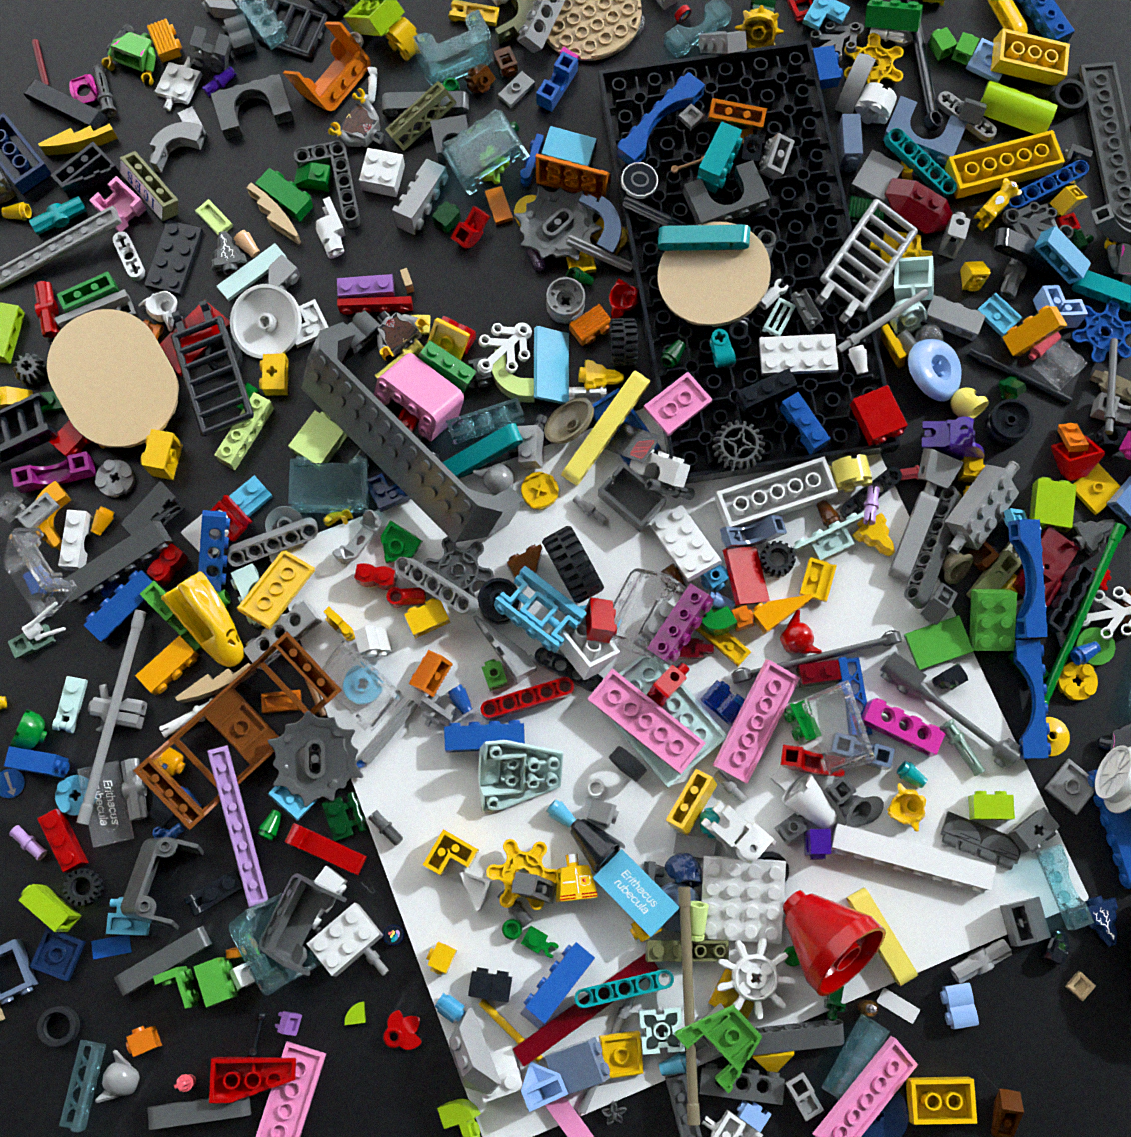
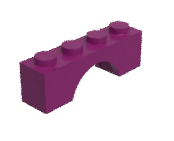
(38, 477)

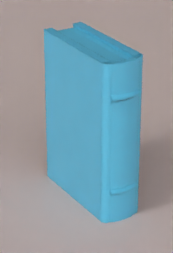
(569, 146)

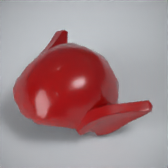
(622, 298)
(798, 637)

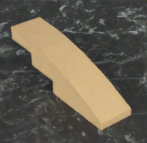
(276, 217)
(208, 686)

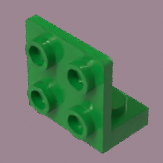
(801, 723)

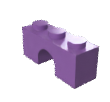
(366, 286)

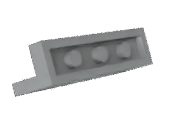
(113, 301)

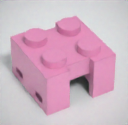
(124, 201)

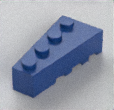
(557, 985)

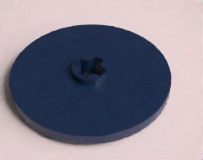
(893, 1119)

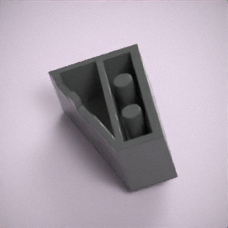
(156, 506)

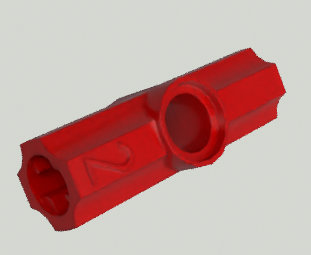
(46, 309)

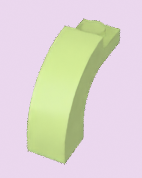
(510, 384)

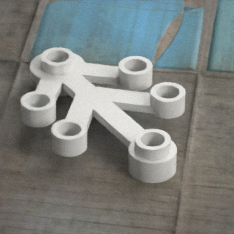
(505, 345)
(1117, 613)

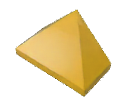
(773, 1061)

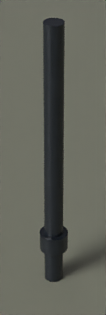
(987, 359)

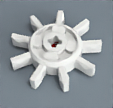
(755, 964)

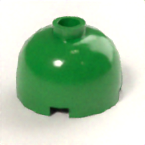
(29, 731)

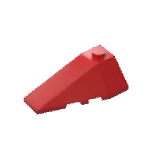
(244, 1076)

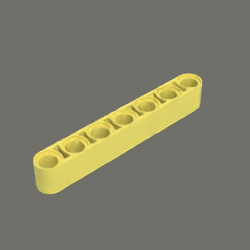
(605, 428)

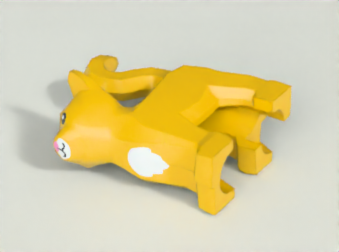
(997, 203)

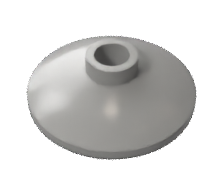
(281, 513)

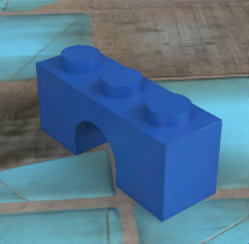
(552, 90)
(812, 433)

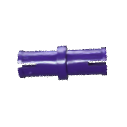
(219, 81)

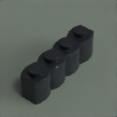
(1067, 597)

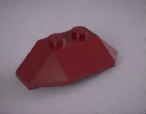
(918, 205)

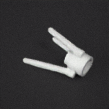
(34, 629)

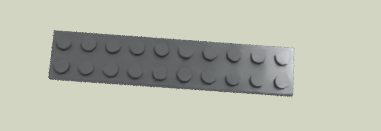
(1109, 133)

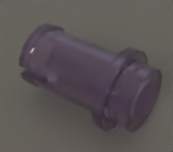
(538, 262)

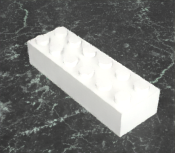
(776, 493)

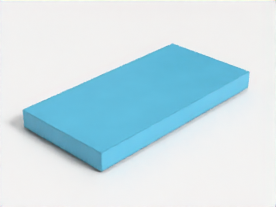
(551, 365)

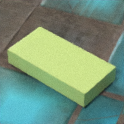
(213, 217)

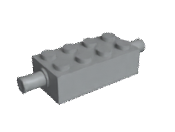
(982, 507)

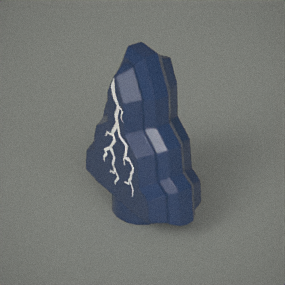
(1104, 918)

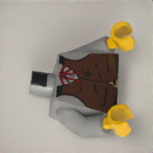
(360, 125)
(398, 332)

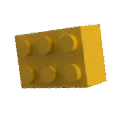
(941, 1100)

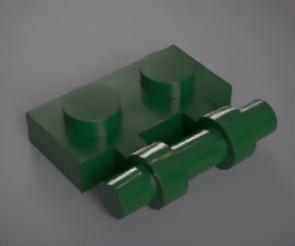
(338, 818)

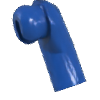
(172, 833)

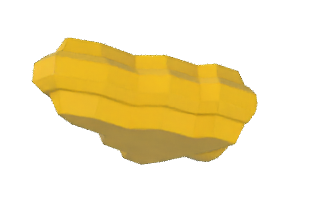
(597, 376)
(875, 535)

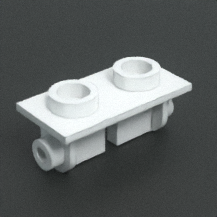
(592, 395)

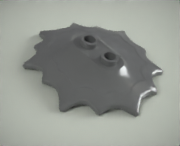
(543, 221)
(295, 758)

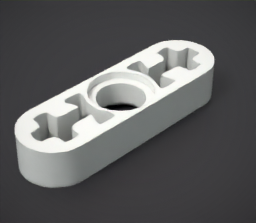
(123, 251)

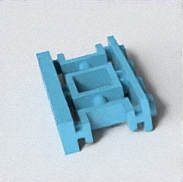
(548, 597)

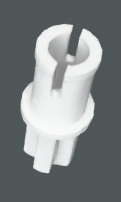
(888, 34)

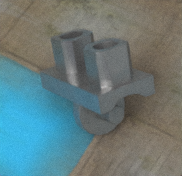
(434, 713)

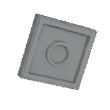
(1070, 786)

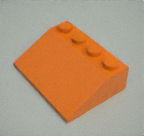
(571, 176)

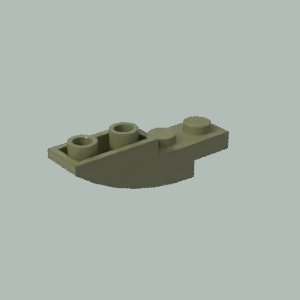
(1000, 570)
(671, 950)

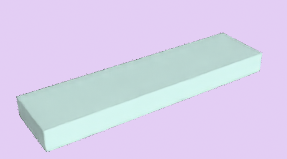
(249, 273)

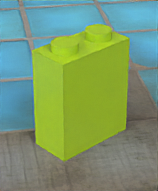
(1053, 503)
(49, 907)

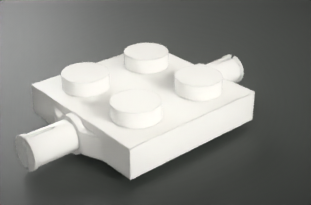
(178, 83)

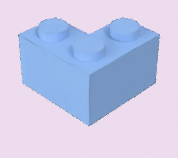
(1071, 310)

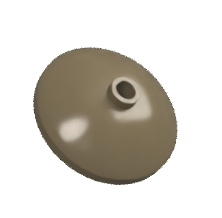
(569, 421)

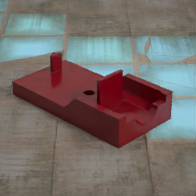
(1057, 555)

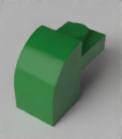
(718, 622)

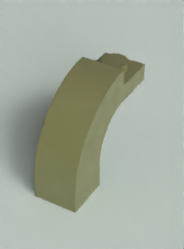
(511, 28)

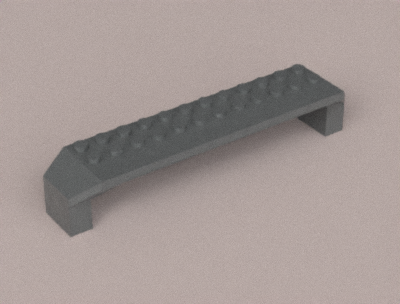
(395, 449)

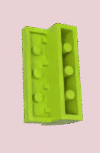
(1017, 108)

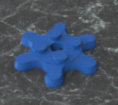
(1092, 332)

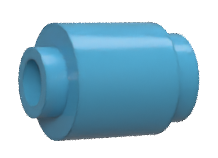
(450, 1008)

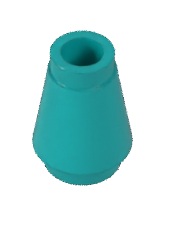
(911, 774)

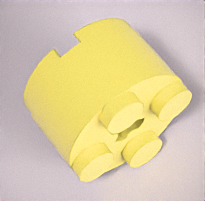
(851, 473)

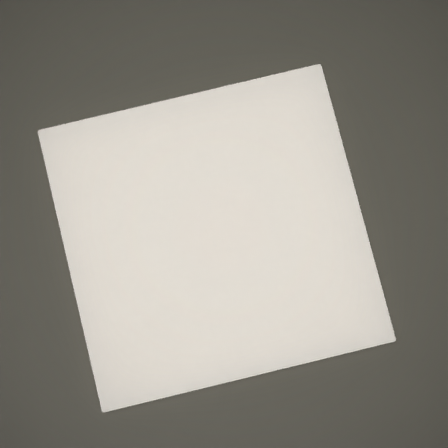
(436, 790)

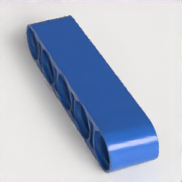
(1053, 182)

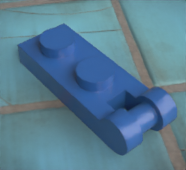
(527, 173)

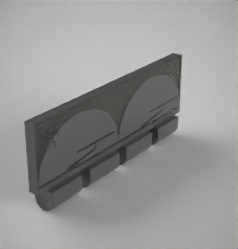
(978, 836)

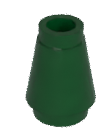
(581, 276)
(673, 354)

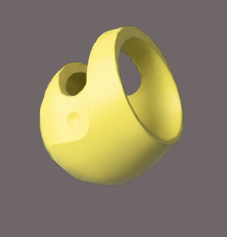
(965, 401)

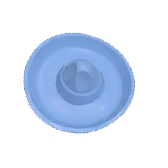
(935, 368)

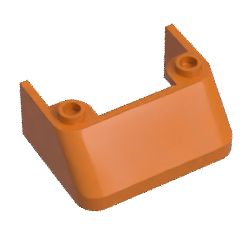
(340, 76)

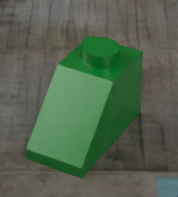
(314, 177)

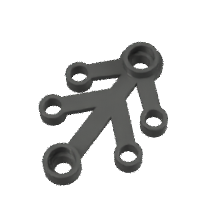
(853, 31)
(1034, 223)

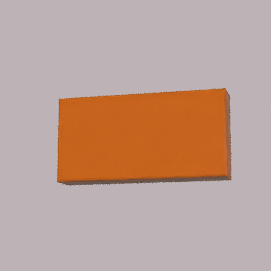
(498, 205)
(278, 702)

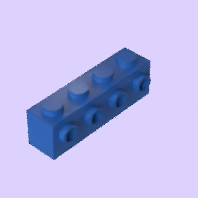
(1048, 19)
(119, 607)
(472, 737)

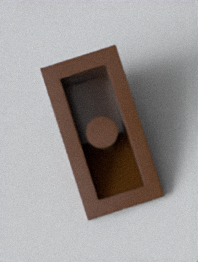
(1006, 1113)

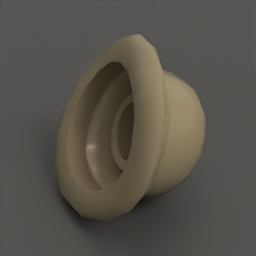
(956, 567)

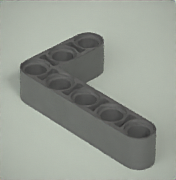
(341, 176)

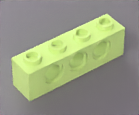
(243, 434)

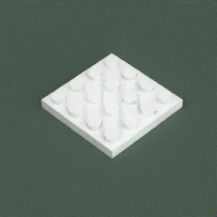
(743, 899)

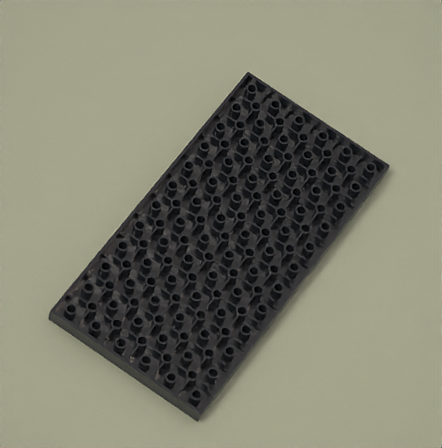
(809, 225)

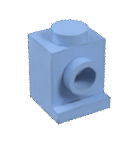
(752, 1114)

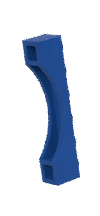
(685, 92)
(1026, 539)
(1034, 740)

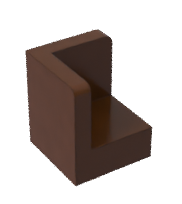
(984, 556)

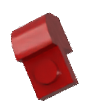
(470, 231)

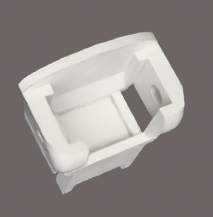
(735, 827)

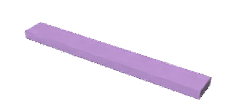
(238, 825)

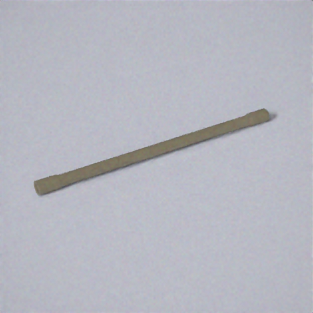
(684, 899)

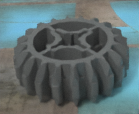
(731, 444)

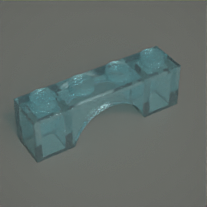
(682, 39)
(1071, 906)

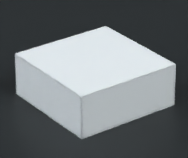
(784, 778)

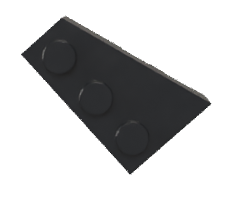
(85, 171)

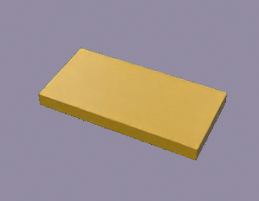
(276, 589)

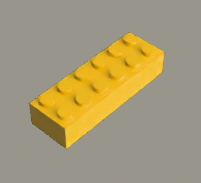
(1014, 160)

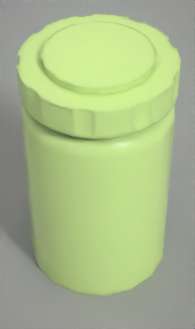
(698, 916)

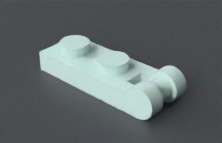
(70, 704)

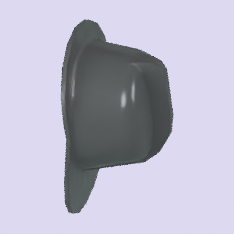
(861, 810)

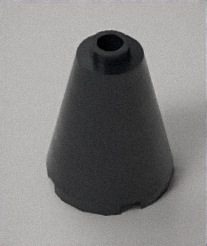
(595, 843)

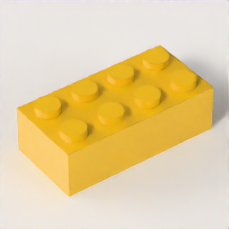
(1030, 57)

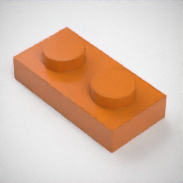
(1073, 437)

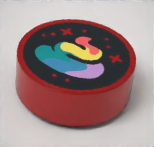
(682, 13)

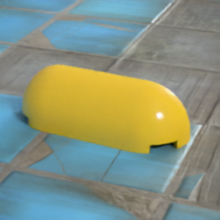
(1009, 15)

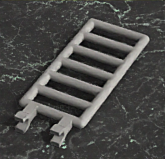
(887, 267)

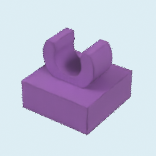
(289, 1023)

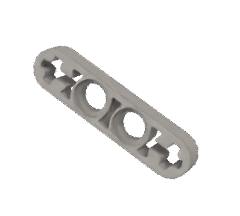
(980, 133)

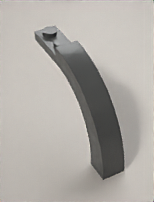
(1112, 224)

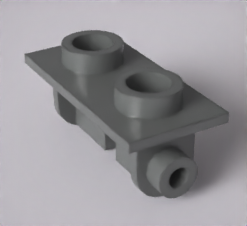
(806, 309)

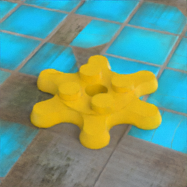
(884, 60)
(517, 860)

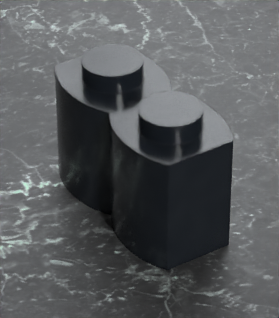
(490, 985)

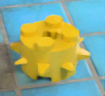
(762, 19)

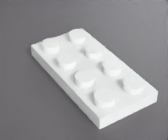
(798, 353)
(685, 543)

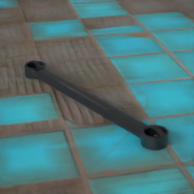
(926, 80)

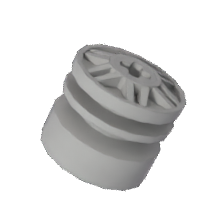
(565, 291)

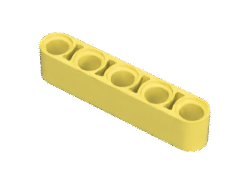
(890, 950)

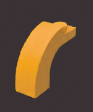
(57, 492)

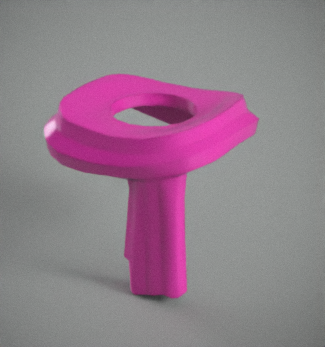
(87, 80)

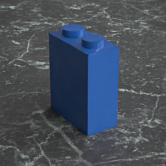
(36, 762)

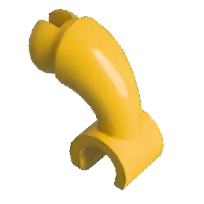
(906, 172)
(332, 517)

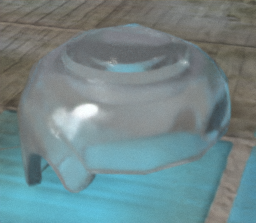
(928, 332)

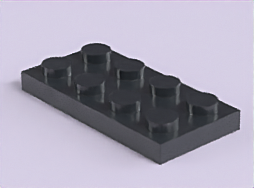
(174, 257)

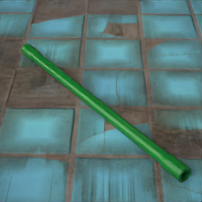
(1114, 539)

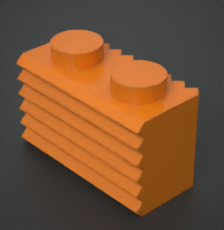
(590, 325)
(430, 673)

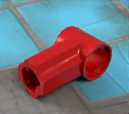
(409, 596)

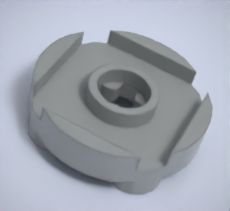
(118, 488)

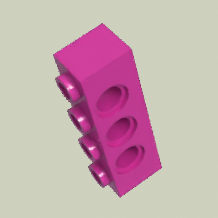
(932, 735)

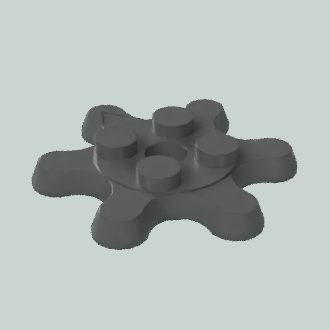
(465, 558)

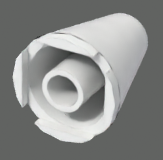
(810, 802)

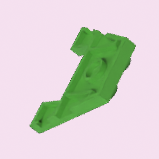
(730, 1035)

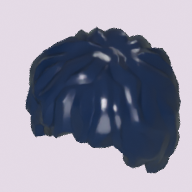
(684, 869)

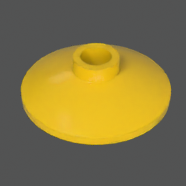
(1062, 736)

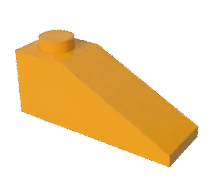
(776, 611)

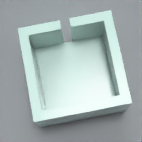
(913, 276)

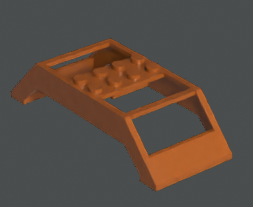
(240, 727)

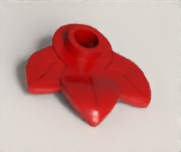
(405, 1029)

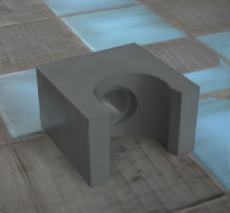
(445, 130)

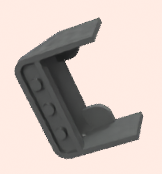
(136, 902)
(293, 920)

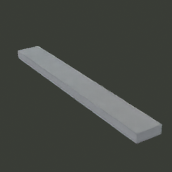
(59, 246)

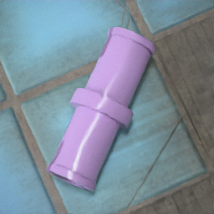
(871, 505)
(28, 842)

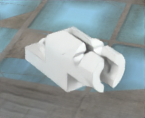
(330, 230)

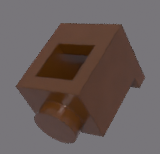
(505, 61)

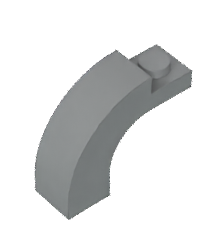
(855, 83)
(172, 137)

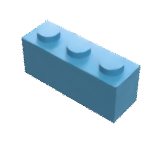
(1062, 254)

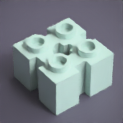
(650, 1021)

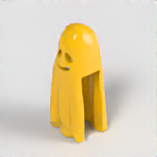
(206, 619)

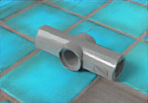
(134, 790)
(981, 961)

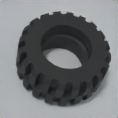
(573, 564)

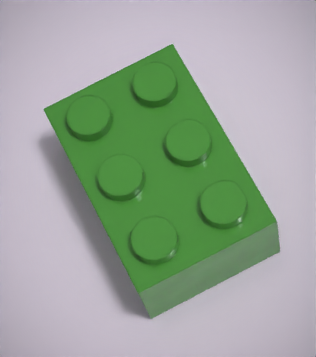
(993, 619)

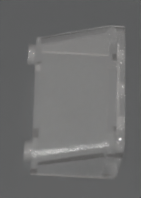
(33, 573)
(363, 687)
(839, 728)

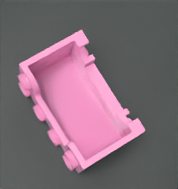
(421, 393)

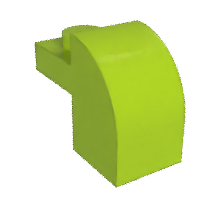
(462, 1113)

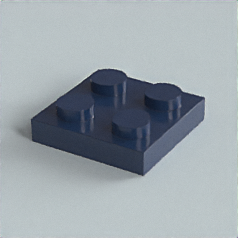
(57, 954)

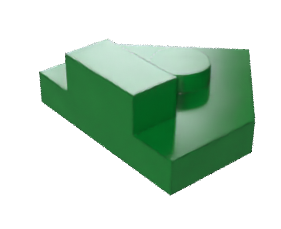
(398, 542)

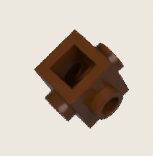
(479, 78)

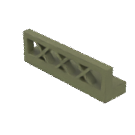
(405, 122)

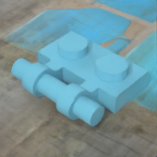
(120, 924)

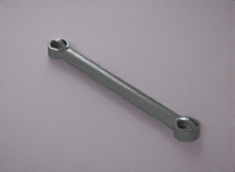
(885, 640)

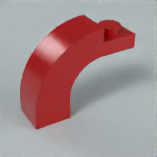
(804, 761)

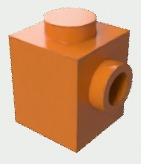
(143, 1040)

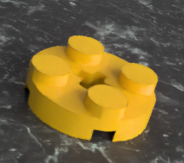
(1087, 676)

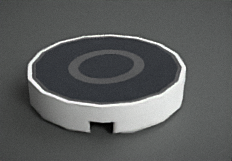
(639, 180)

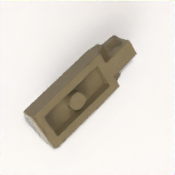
(1122, 388)

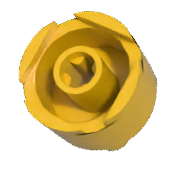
(401, 38)

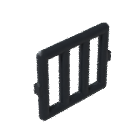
(308, 12)

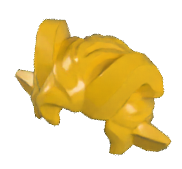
(907, 807)

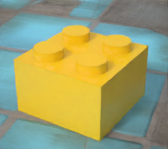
(161, 454)

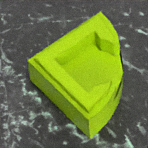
(356, 1014)

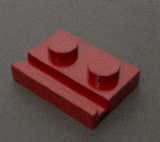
(238, 519)

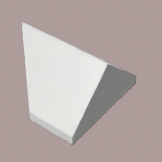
(476, 887)

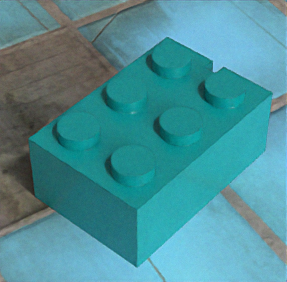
(720, 157)

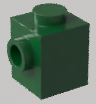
(446, 217)

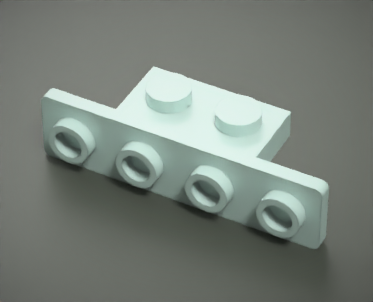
(830, 541)

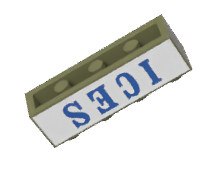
(148, 186)

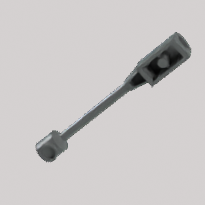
(911, 680)

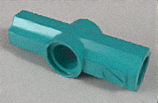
(57, 215)

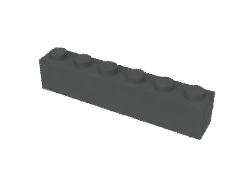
(117, 560)

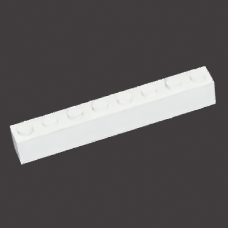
(912, 857)

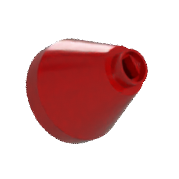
(830, 940)

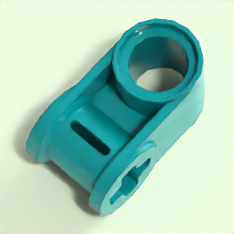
(722, 351)

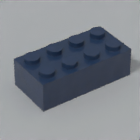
(19, 158)

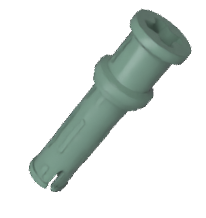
(958, 736)

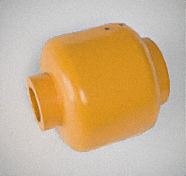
(171, 761)

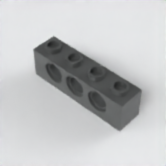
(772, 1094)

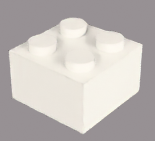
(382, 172)

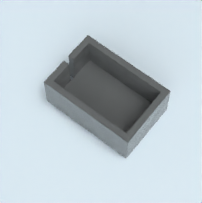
(631, 498)

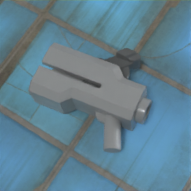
(99, 708)

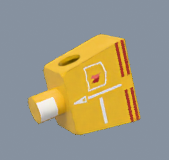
(574, 881)

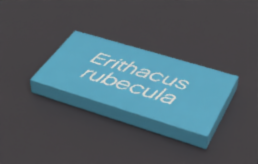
(636, 893)

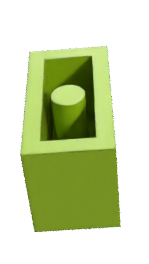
(991, 806)

